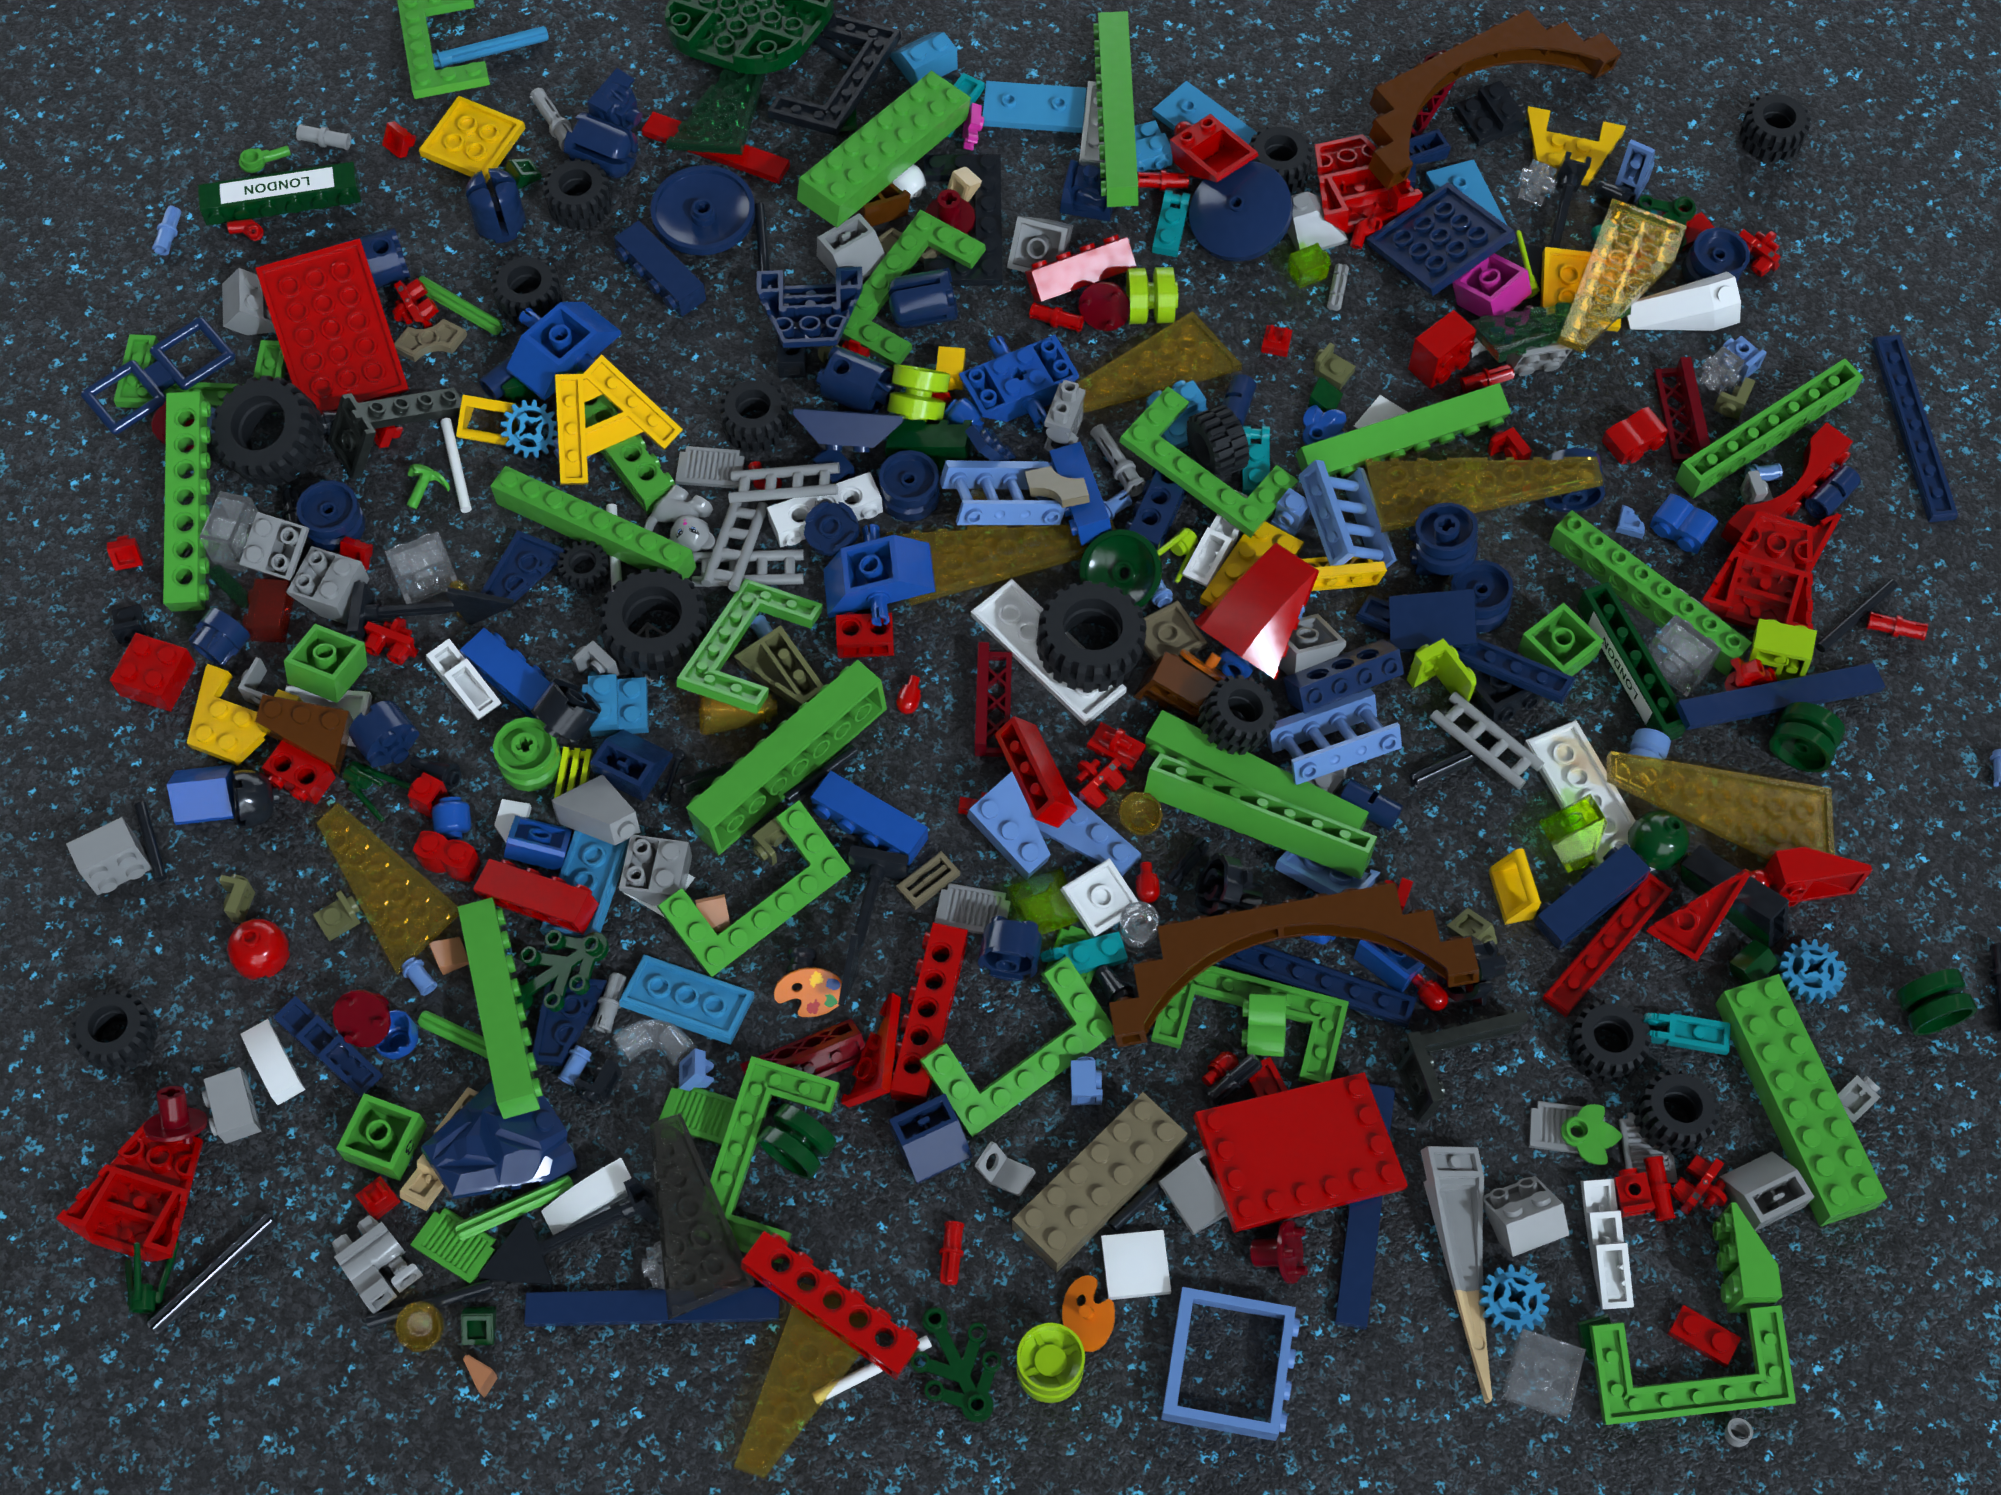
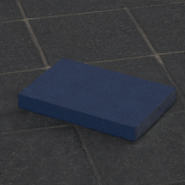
(1431, 617)

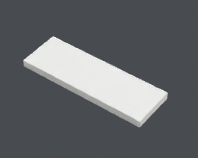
(1013, 621)
(1576, 771)

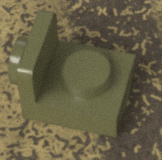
(1332, 367)
(1734, 404)
(765, 838)
(239, 900)
(338, 916)
(1472, 924)

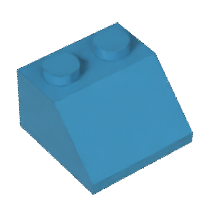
(926, 54)

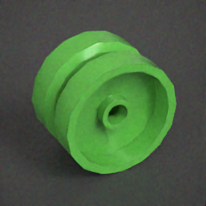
(527, 754)

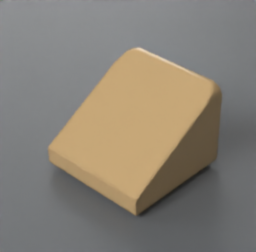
(964, 182)

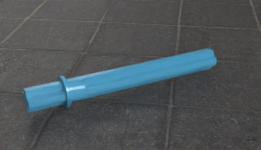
(490, 47)

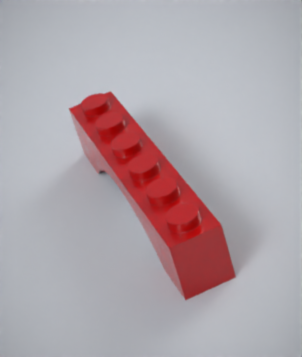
(1823, 452)

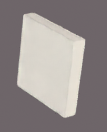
(1099, 897)
(1135, 1264)

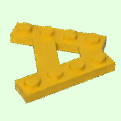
(637, 416)

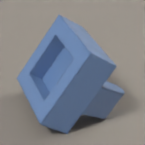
(694, 1069)

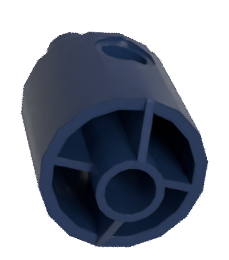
(384, 257)
(855, 381)

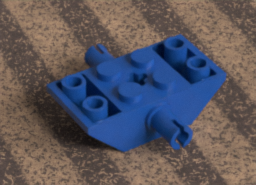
(559, 344)
(1019, 380)
(877, 574)

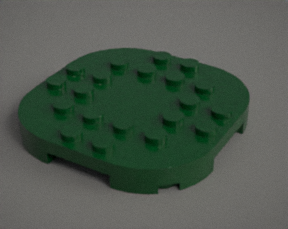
(746, 33)

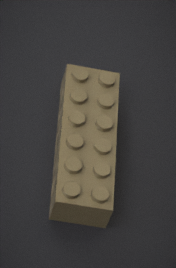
(1099, 1182)

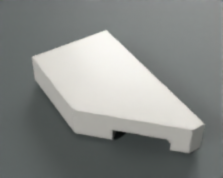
(507, 813)

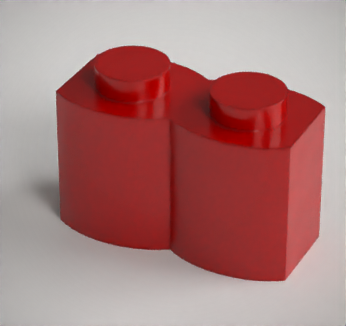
(1634, 436)
(448, 856)

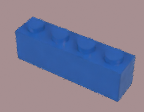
(1087, 519)
(506, 670)
(868, 817)

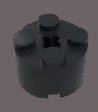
(566, 710)

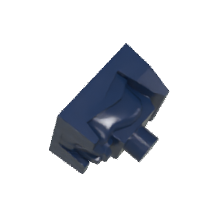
(616, 101)
(1083, 193)

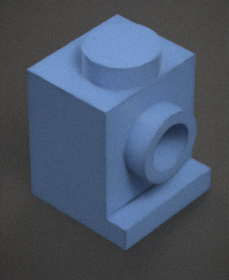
(1748, 352)
(1291, 512)
(1085, 1082)

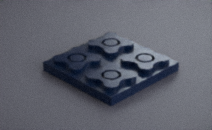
(1440, 238)

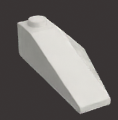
(1693, 306)

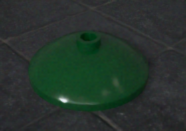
(1120, 550)

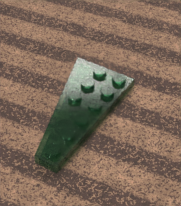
(721, 116)
(1523, 329)

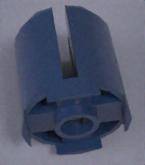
(603, 144)
(487, 209)
(922, 299)

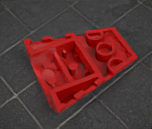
(1352, 190)
(1766, 575)
(1261, 608)
(137, 1198)

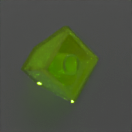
(1576, 832)
(1043, 902)

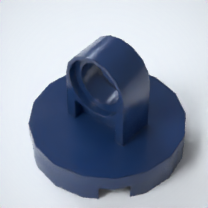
(831, 527)

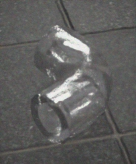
(654, 1035)

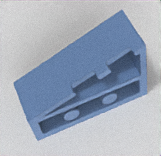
(1010, 826)

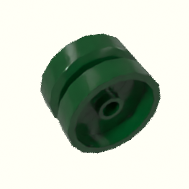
(1807, 737)
(1936, 1002)
(796, 1141)

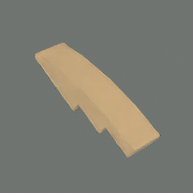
(424, 1183)

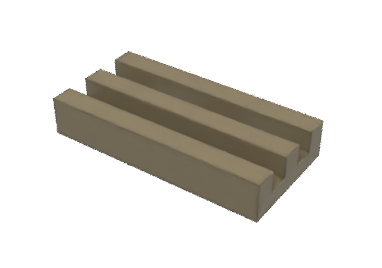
(935, 888)

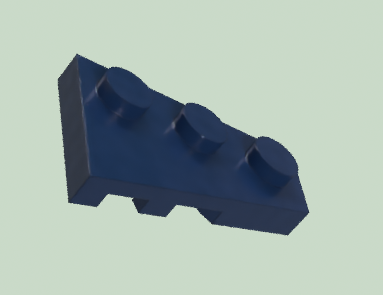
(989, 444)
(522, 566)
(561, 1030)

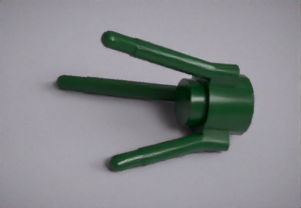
(362, 778)
(141, 1296)

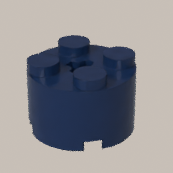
(383, 734)
(1010, 948)

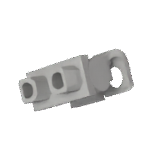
(1064, 415)
(369, 1254)

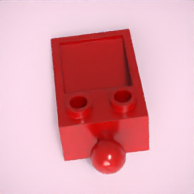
(1209, 149)
(1811, 874)

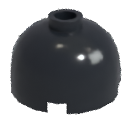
(253, 797)

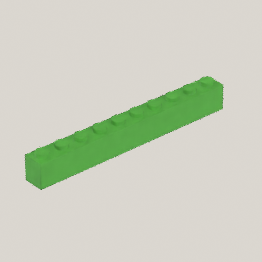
(1116, 110)

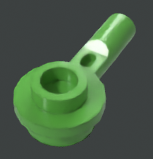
(254, 159)

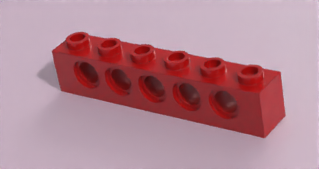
(941, 940)
(836, 1321)

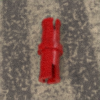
(1163, 180)
(1056, 317)
(1897, 626)
(1659, 1188)

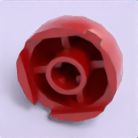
(258, 949)

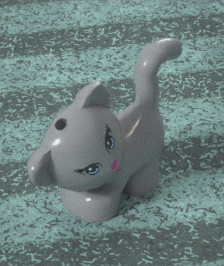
(685, 512)

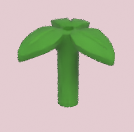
(425, 475)

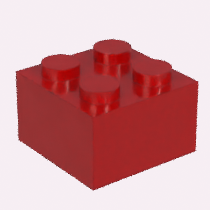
(1442, 349)
(153, 672)

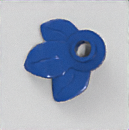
(1322, 424)

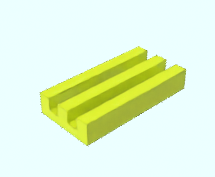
(576, 754)

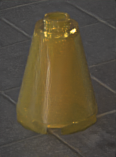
(722, 717)

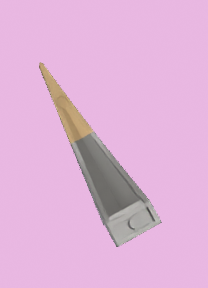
(1456, 1203)

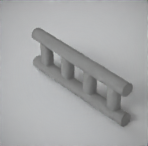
(797, 489)
(741, 556)
(761, 576)
(1490, 756)

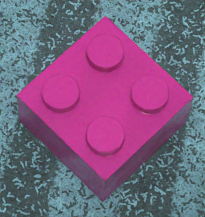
(1492, 287)

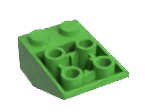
(1746, 1264)

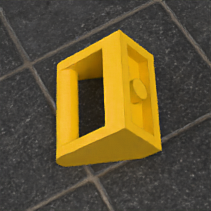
(467, 406)
(1515, 887)

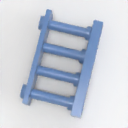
(998, 475)
(1330, 521)
(1328, 719)

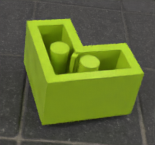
(1783, 647)

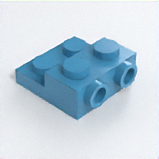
(1152, 147)
(1177, 432)
(621, 703)

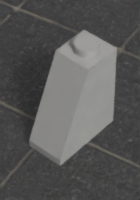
(597, 811)

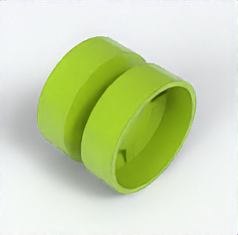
(1157, 295)
(917, 399)
(1050, 1362)

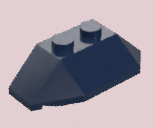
(848, 427)

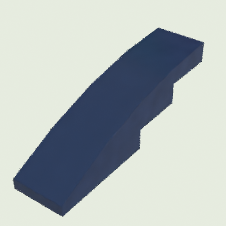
(328, 1046)

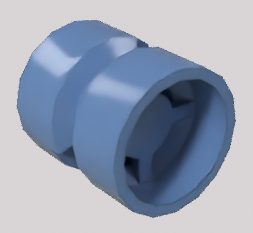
(1650, 744)

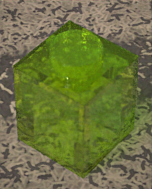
(1309, 265)

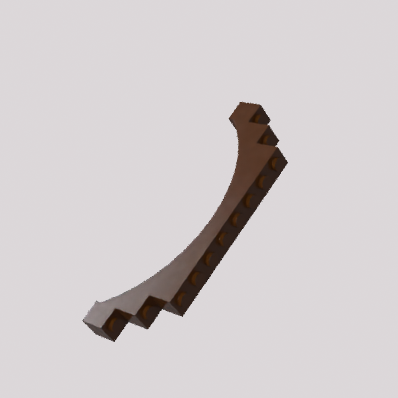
(1511, 42)
(1354, 913)

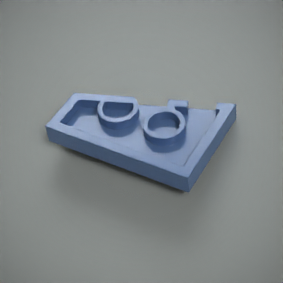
(1320, 877)

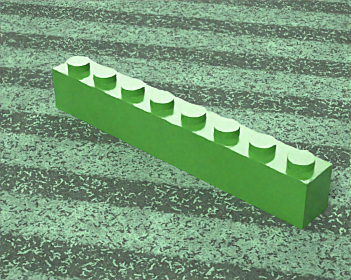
(1409, 431)
(589, 523)
(1188, 744)
(1260, 816)
(498, 1008)

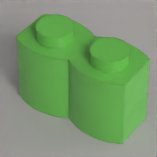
(1265, 1024)

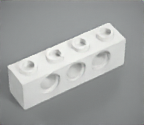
(857, 489)

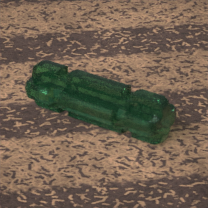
(229, 585)

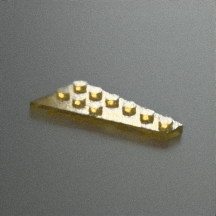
(1177, 353)
(394, 896)
(798, 1382)

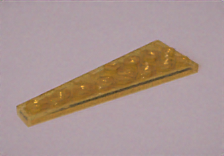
(1479, 484)
(993, 554)

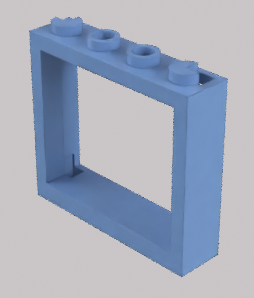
(1282, 1387)

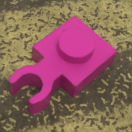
(972, 126)

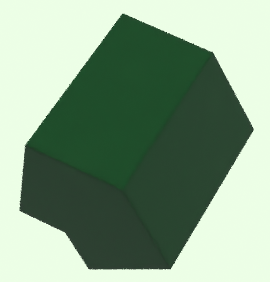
(1753, 962)

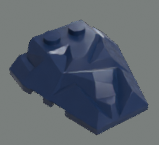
(809, 313)
(486, 1152)

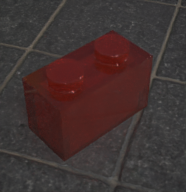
(268, 611)

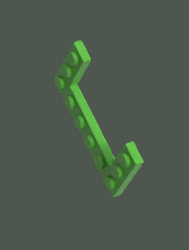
(423, 76)
(921, 232)
(132, 394)
(1146, 442)
(703, 669)
(719, 950)
(1321, 1011)
(760, 1083)
(979, 1109)
(1766, 1387)

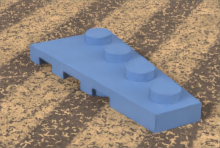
(1092, 838)

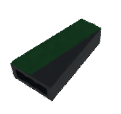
(1756, 910)

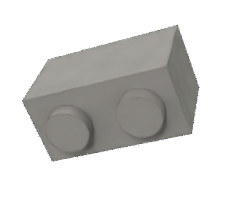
(231, 1105)

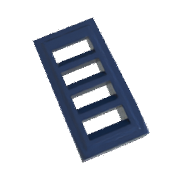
(1433, 138)

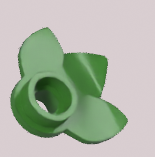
(1594, 1134)

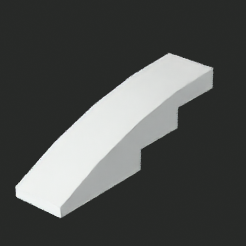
(1212, 550)
(1607, 1244)

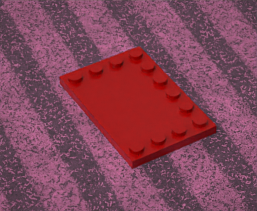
(332, 326)
(1299, 1151)

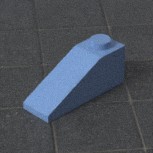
(1636, 167)

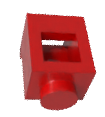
(424, 791)
(1633, 1204)

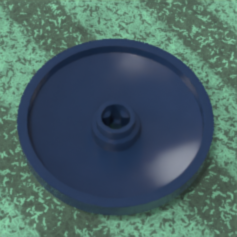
(702, 210)
(1241, 213)

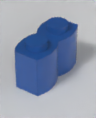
(1683, 523)

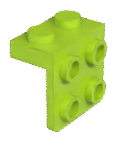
(1444, 663)

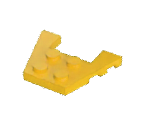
(1551, 146)
(222, 726)

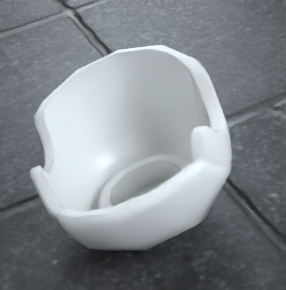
(911, 181)

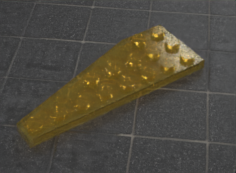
(1624, 263)
(1737, 806)

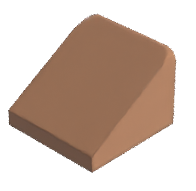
(715, 912)
(449, 954)
(482, 1375)

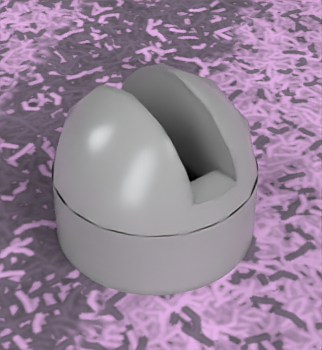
(1739, 1428)

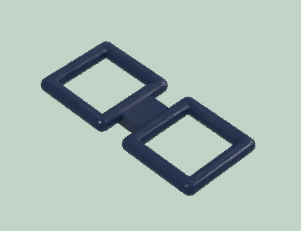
(158, 376)

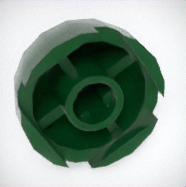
(1659, 839)

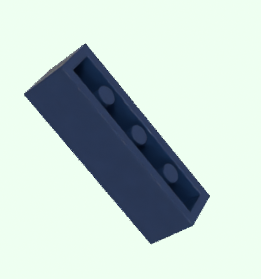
(659, 268)
(1591, 896)

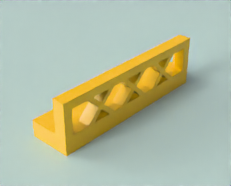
(1347, 575)

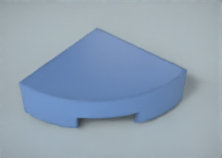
(1629, 523)

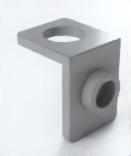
(250, 681)
(1005, 1172)

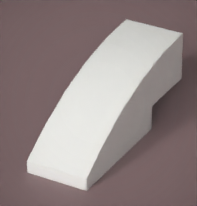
(462, 679)
(272, 1062)
(588, 1197)

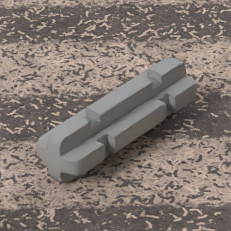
(1338, 287)

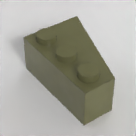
(780, 667)

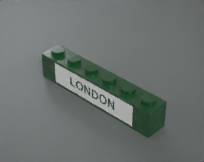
(279, 193)
(1631, 660)

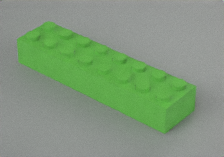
(883, 149)
(787, 757)
(1800, 1100)

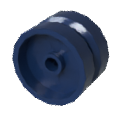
(1714, 253)
(909, 485)
(1581, 499)
(331, 514)
(1446, 538)
(1492, 592)

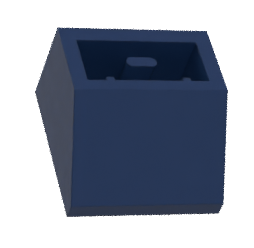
(630, 763)
(930, 1138)

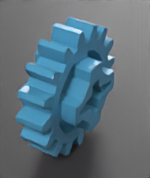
(522, 418)
(1813, 984)
(1508, 1288)

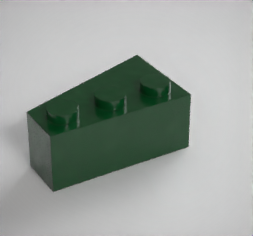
(937, 441)

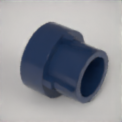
(218, 636)

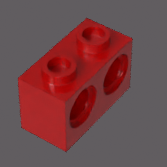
(865, 641)
(301, 769)

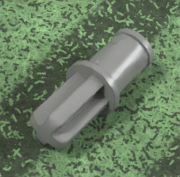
(609, 1003)

